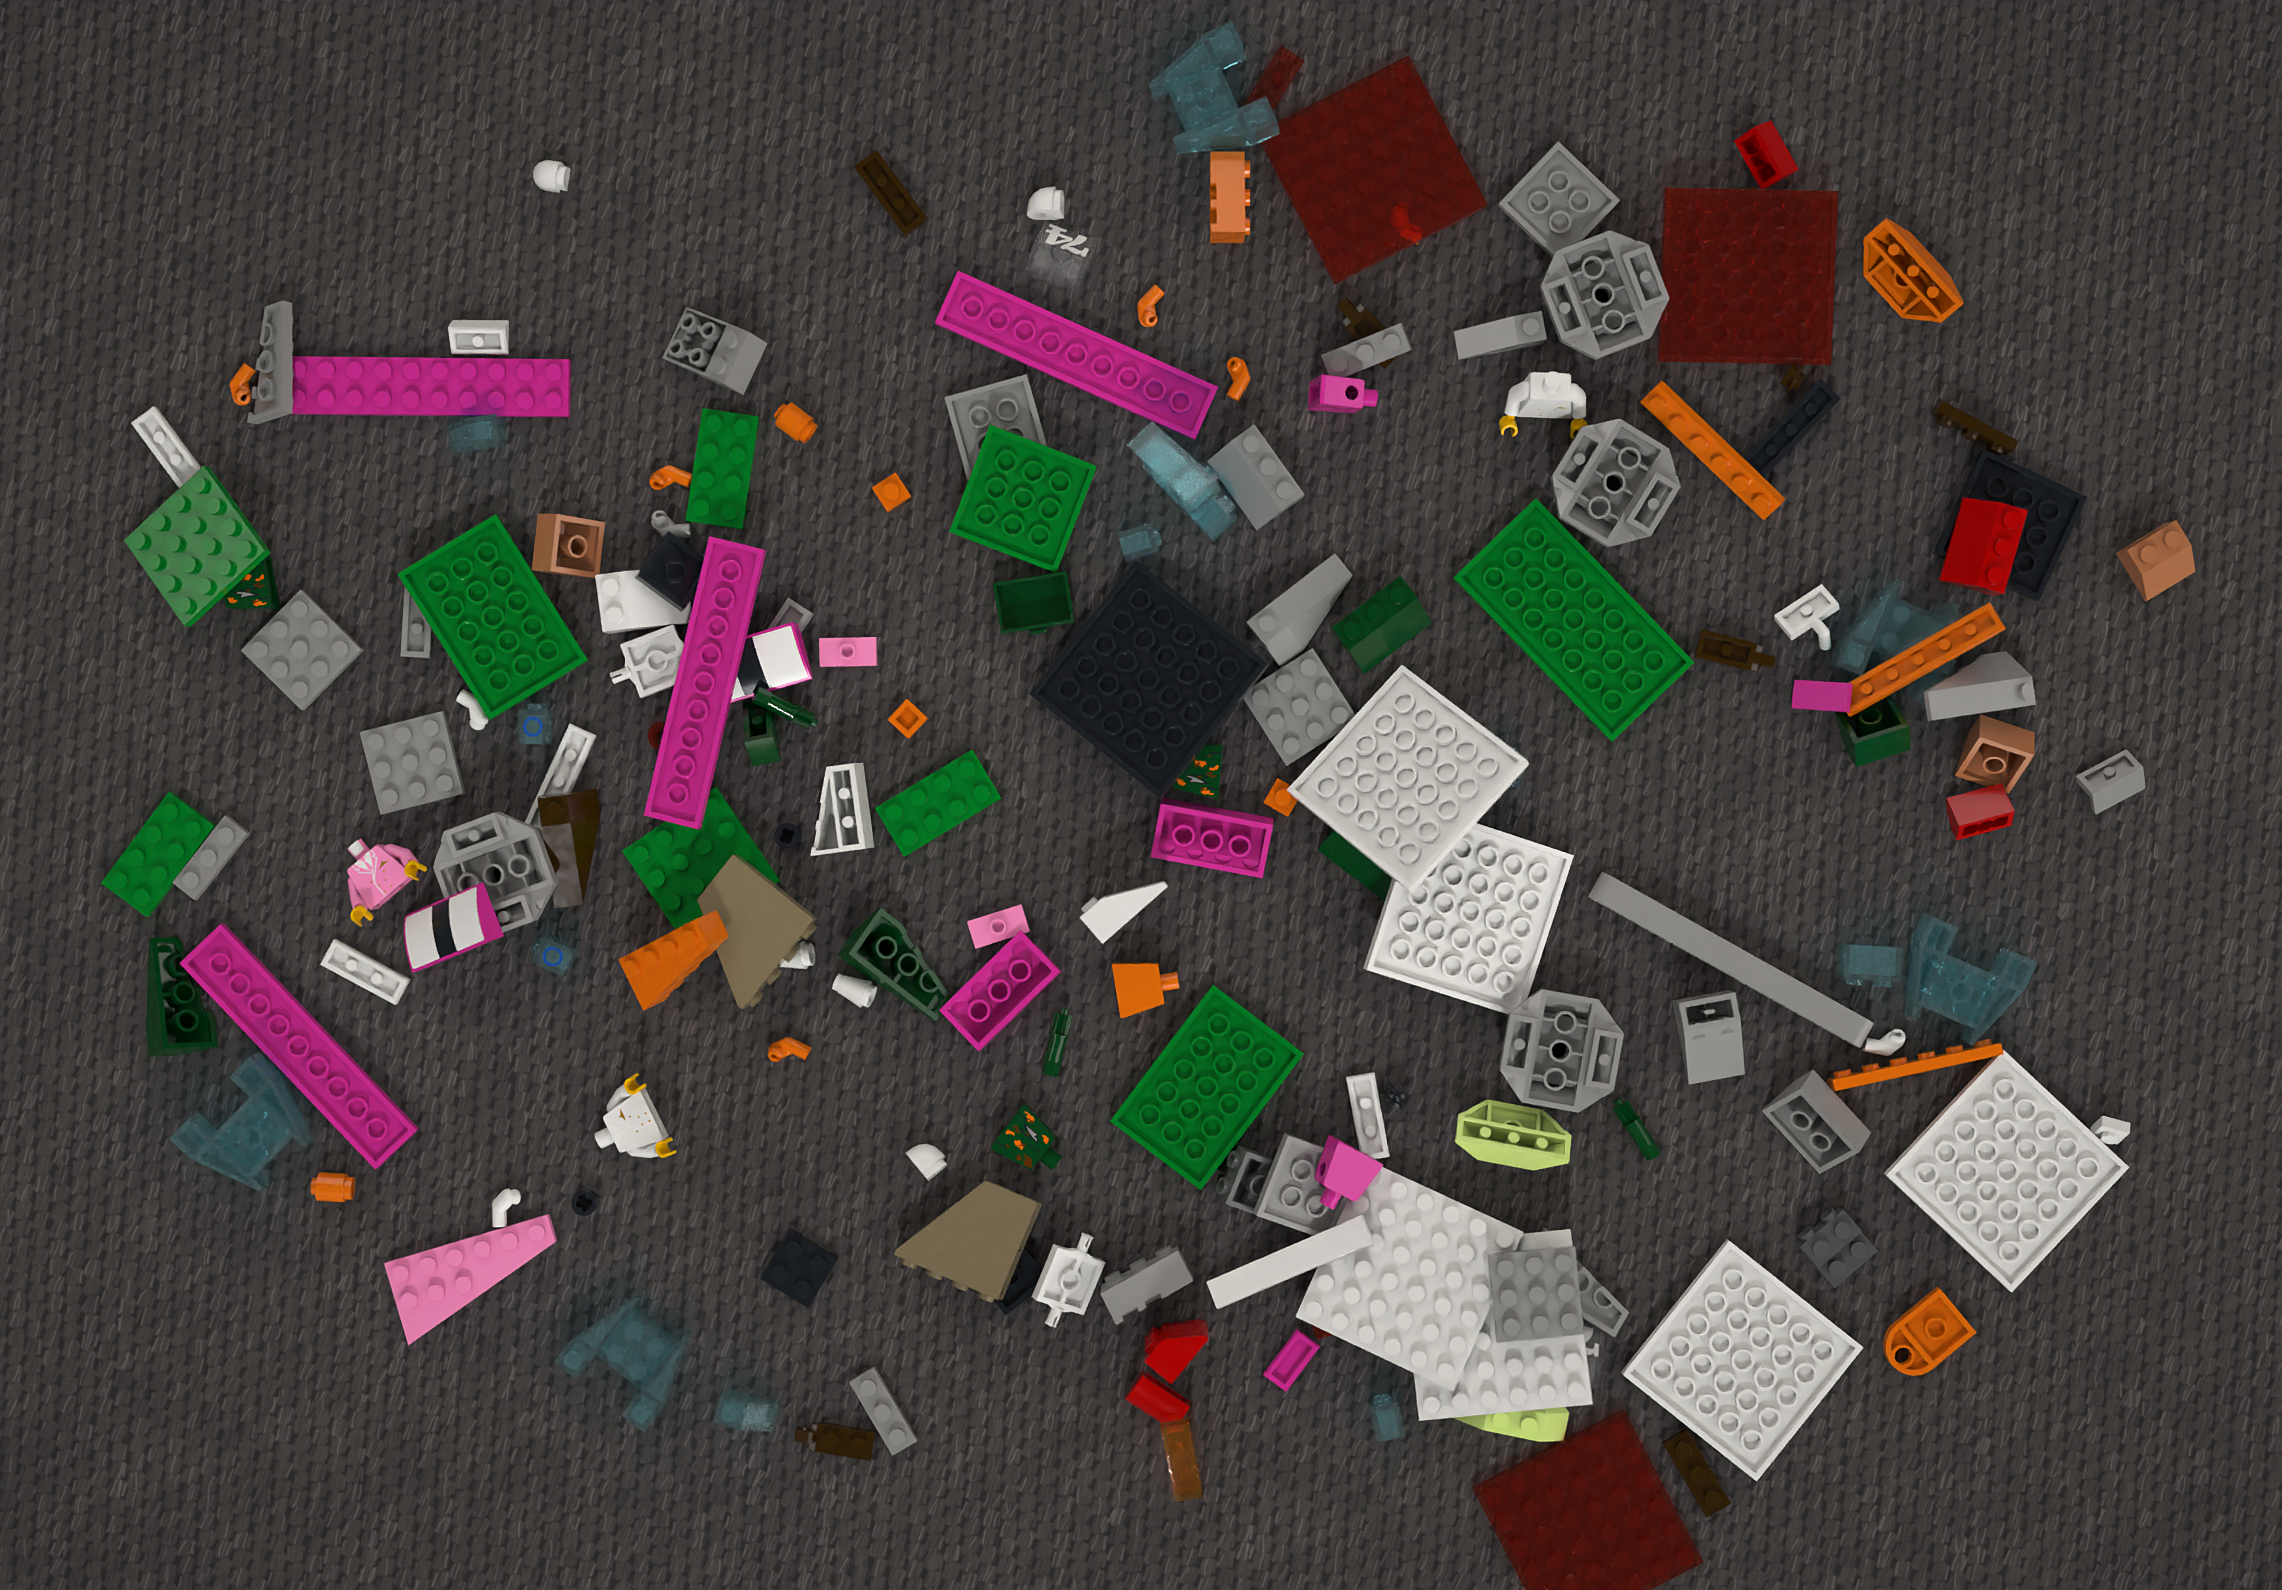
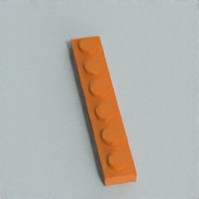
(1712, 450)
(1924, 657)
(1926, 1061)

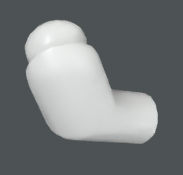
(477, 714)
(1887, 1045)
(501, 1204)

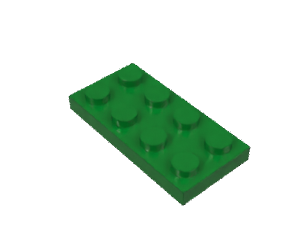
(722, 469)
(938, 803)
(158, 854)

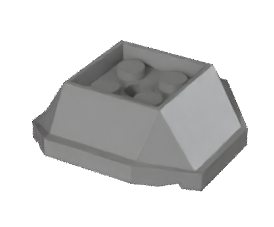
(1628, 277)
(1644, 478)
(514, 847)
(1590, 1058)

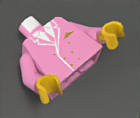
(378, 876)

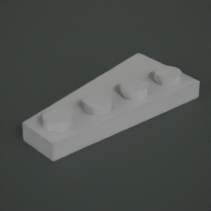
(274, 388)
(1598, 1304)

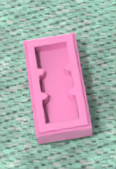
(848, 652)
(998, 926)

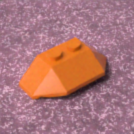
(1908, 274)

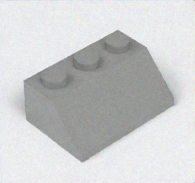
(1255, 477)
(1817, 1122)

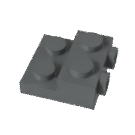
(1244, 1179)
(1835, 1246)

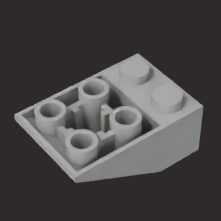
(715, 350)
(1710, 1036)

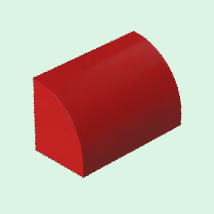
(1766, 155)
(1979, 811)
(1157, 1399)

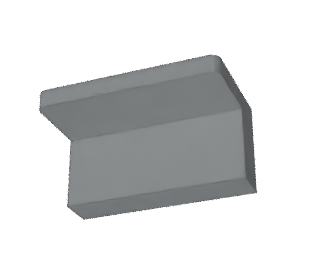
(2112, 781)

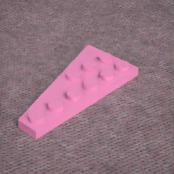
(448, 1277)

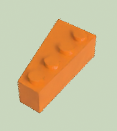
(668, 960)

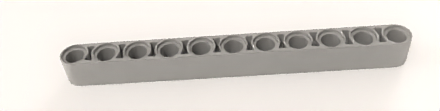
(1731, 959)

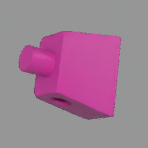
(1329, 395)
(1344, 1172)

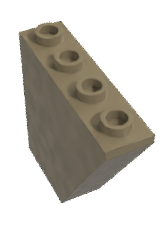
(761, 927)
(975, 1240)

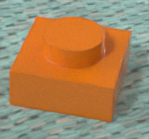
(891, 492)
(908, 718)
(1280, 798)

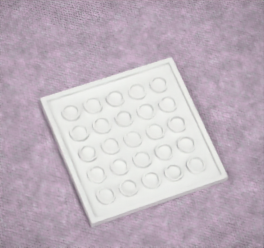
(1407, 778)
(1474, 920)
(2006, 1170)
(1419, 1285)
(1741, 1360)
(1513, 1373)

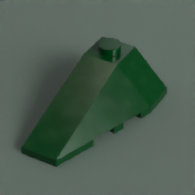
(175, 1011)

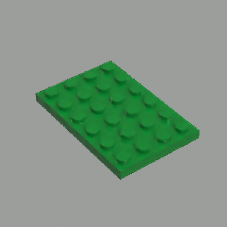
(493, 617)
(1206, 1087)

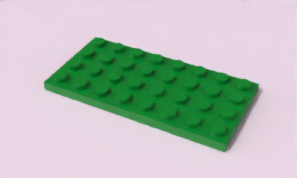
(1573, 620)

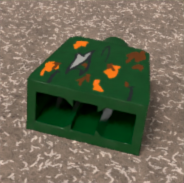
(255, 590)
(1203, 773)
(1027, 1140)

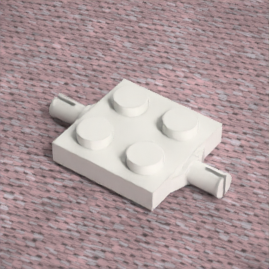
(651, 661)
(1068, 1279)

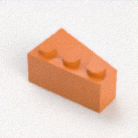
(1229, 197)

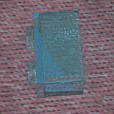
(1869, 962)

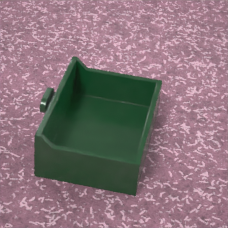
(1034, 603)

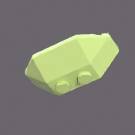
(1512, 1136)
(1535, 1425)

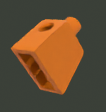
(1141, 986)

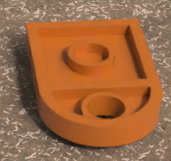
(1929, 1332)

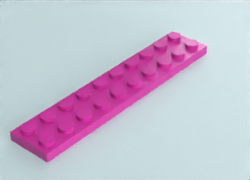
(1076, 355)
(431, 386)
(705, 682)
(299, 1046)

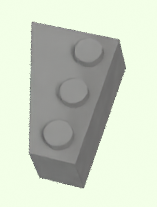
(1145, 1282)

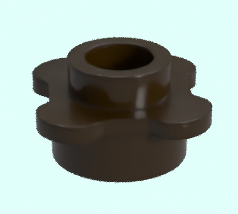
(1793, 377)

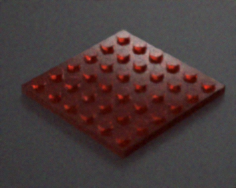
(1372, 170)
(1748, 276)
(1589, 1514)

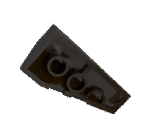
(569, 836)

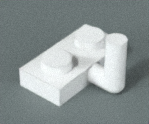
(1808, 614)

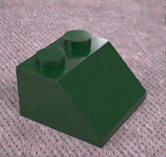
(1874, 732)

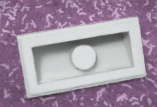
(479, 336)

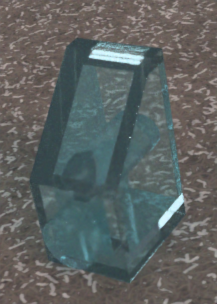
(476, 434)
(746, 1411)

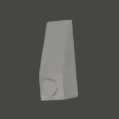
(1501, 335)

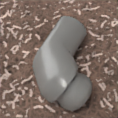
(663, 524)

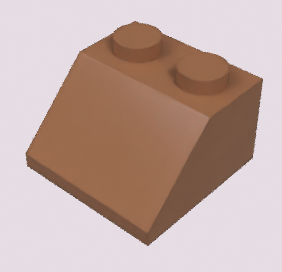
(568, 545)
(2158, 559)
(1995, 753)

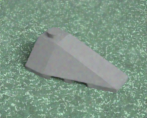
(1294, 616)
(1983, 686)

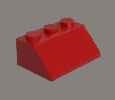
(1983, 546)
(1174, 1346)

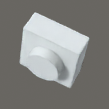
(2110, 1130)

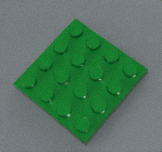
(1023, 498)
(197, 546)
(684, 860)

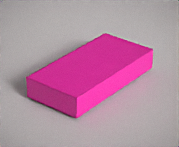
(1822, 696)
(1291, 1359)

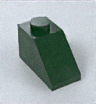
(760, 734)

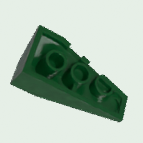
(890, 959)

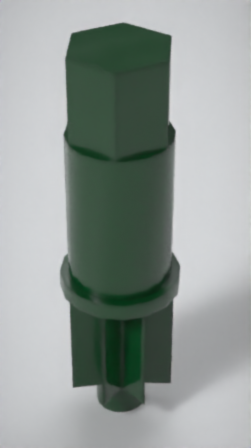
(784, 708)
(1057, 1041)
(1636, 1129)

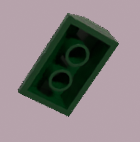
(1381, 625)
(1356, 864)

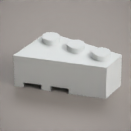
(844, 811)

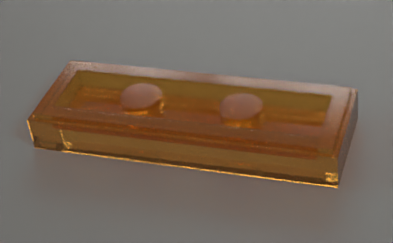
(1181, 1460)

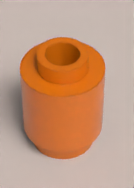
(795, 422)
(333, 1187)

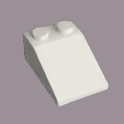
(632, 606)
(1113, 911)

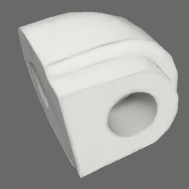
(551, 176)
(1046, 204)
(927, 1159)

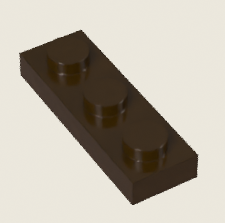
(891, 193)
(1973, 429)
(1696, 1472)

